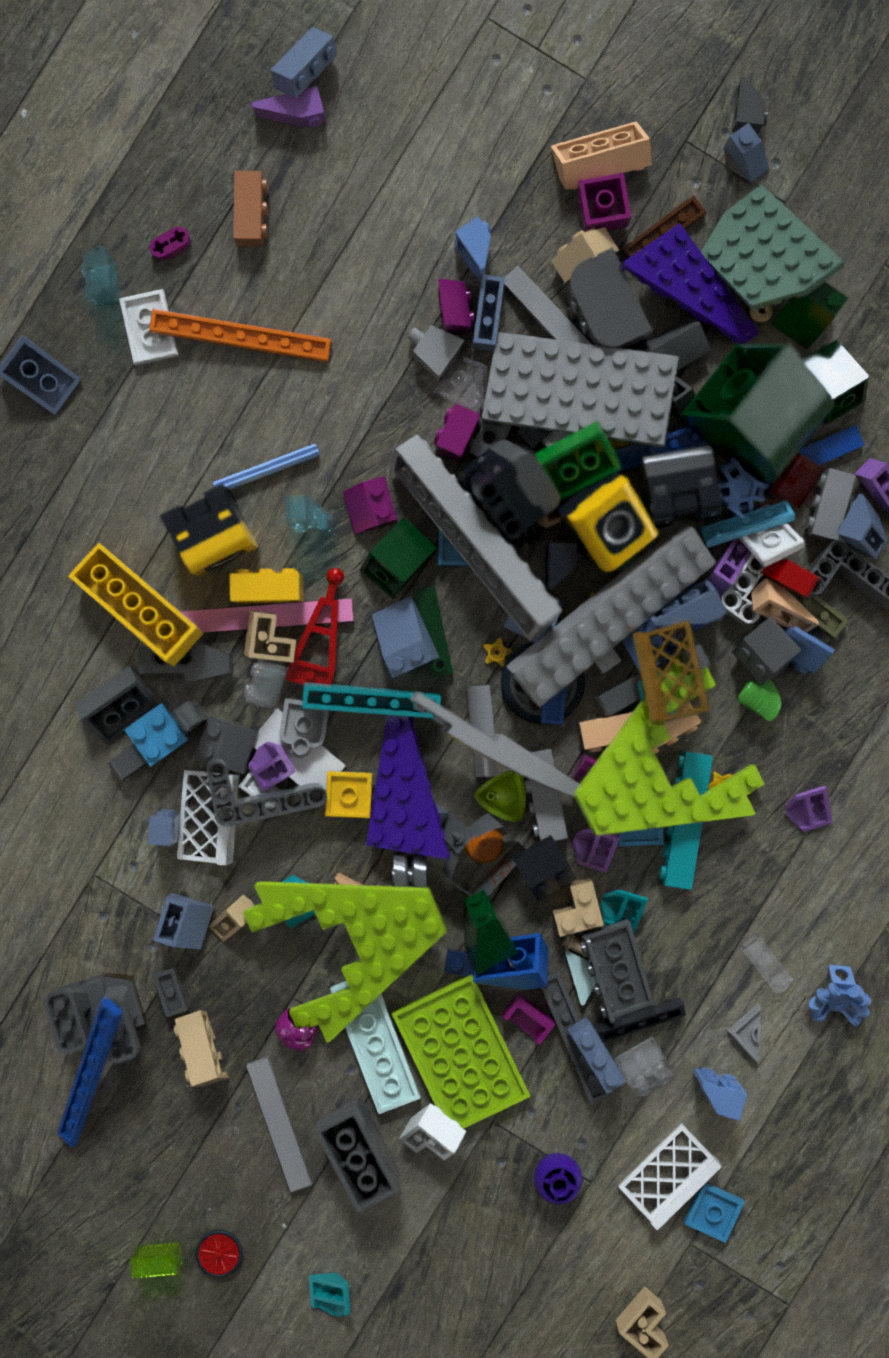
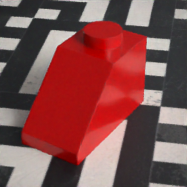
(791, 576)

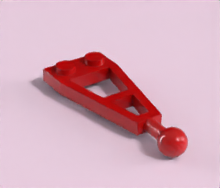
(303, 671)

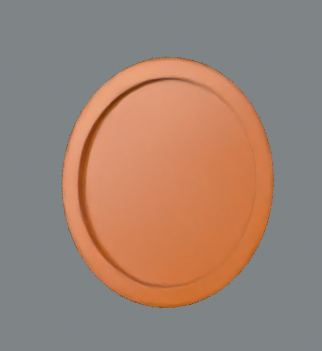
(486, 847)

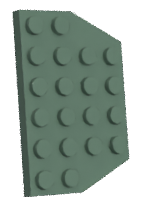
(768, 252)

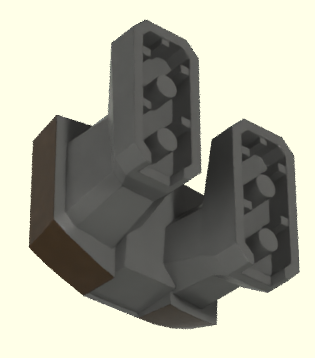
(75, 1006)

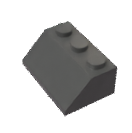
(116, 705)

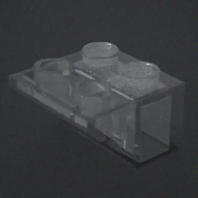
(266, 684)
(645, 1067)

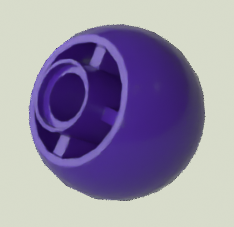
(557, 1164)

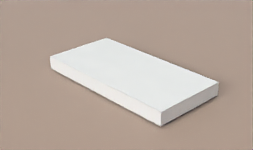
(308, 769)

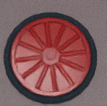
(219, 1253)

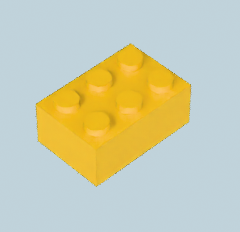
(266, 586)

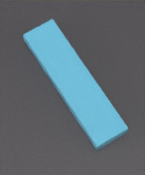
(753, 522)

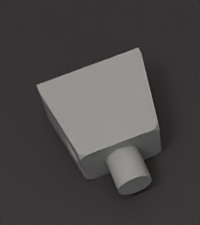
(435, 349)

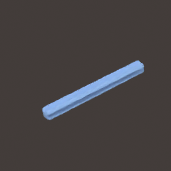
(269, 467)

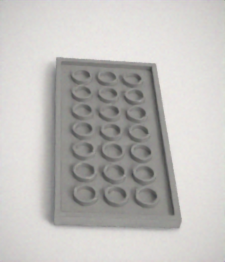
(574, 384)

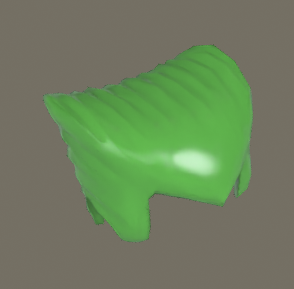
(761, 699)

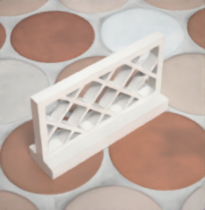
(225, 835)
(687, 1187)

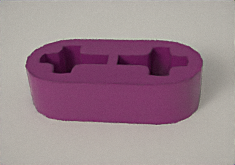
(170, 243)

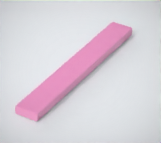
(287, 615)

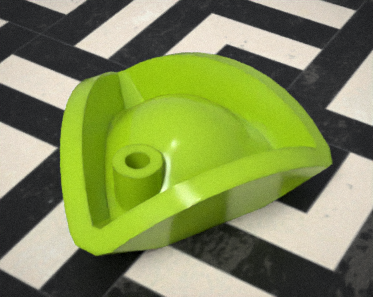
(503, 796)

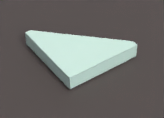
(580, 975)

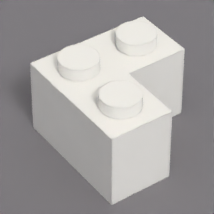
(433, 1130)

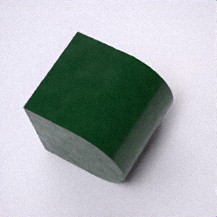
(760, 408)

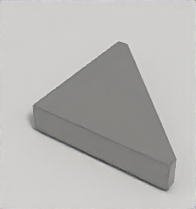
(747, 1031)

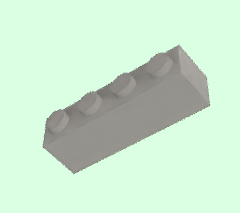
(546, 805)

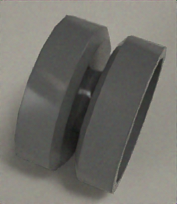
(409, 876)

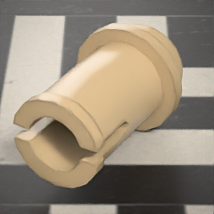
(571, 942)

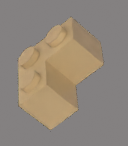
(582, 247)
(261, 640)
(583, 913)
(639, 1324)

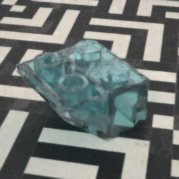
(305, 513)

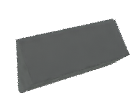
(682, 340)

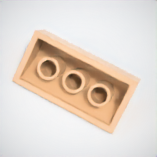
(602, 154)

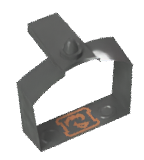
(459, 835)

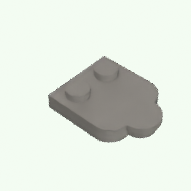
(302, 727)

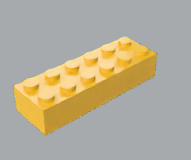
(136, 604)

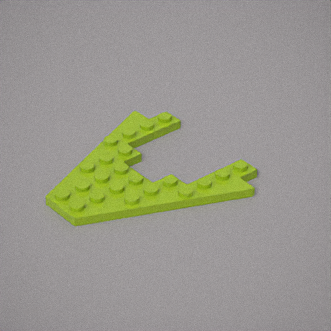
(631, 790)
(384, 923)

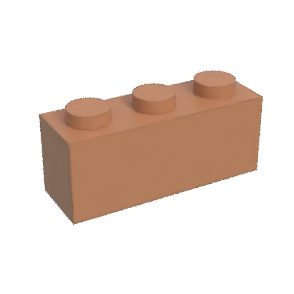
(250, 208)

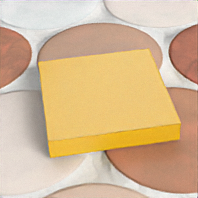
(348, 794)

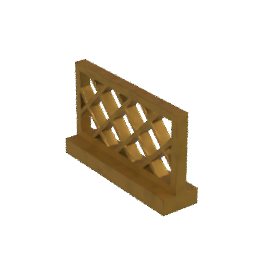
(650, 675)

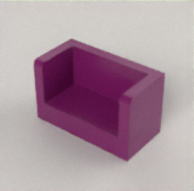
(529, 1018)

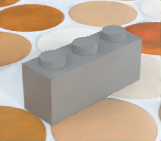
(829, 505)

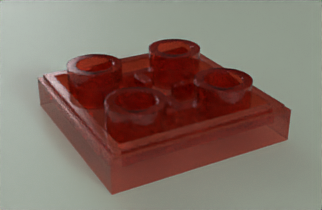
(797, 480)

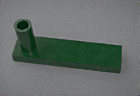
(428, 607)

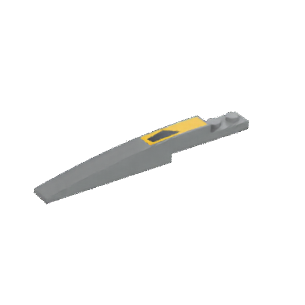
(498, 749)

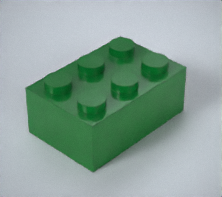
(579, 460)

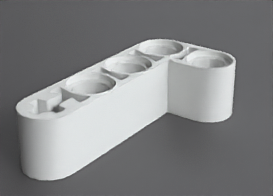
(740, 594)

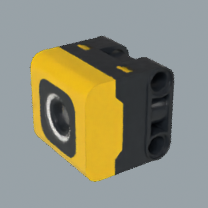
(607, 521)
(209, 531)

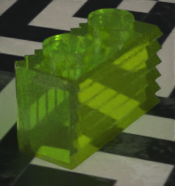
(156, 1260)

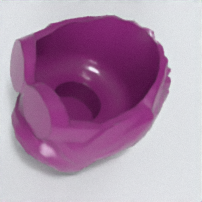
(291, 1036)

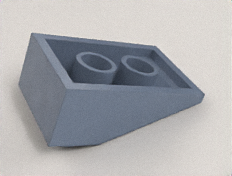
(38, 374)
(695, 604)
(403, 637)

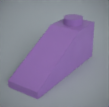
(299, 111)
(875, 480)
(728, 566)

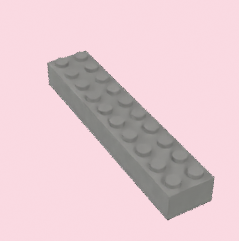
(474, 537)
(611, 614)

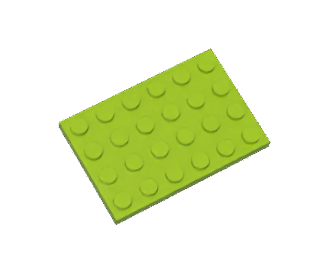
(461, 1053)

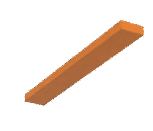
(240, 335)

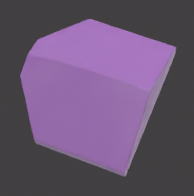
(270, 765)
(810, 809)
(594, 850)

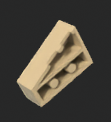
(199, 1049)

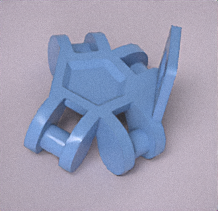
(741, 489)
(839, 998)

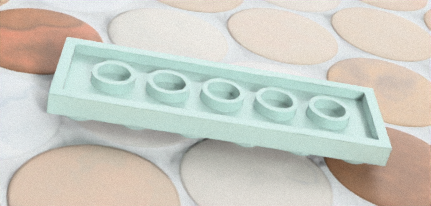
(381, 1056)

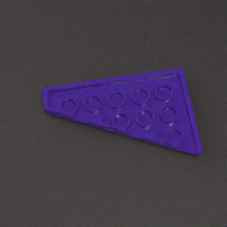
(680, 271)
(403, 805)

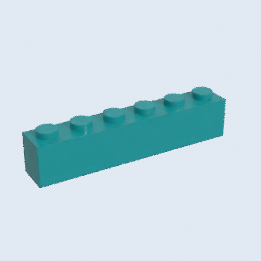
(363, 699)
(684, 839)

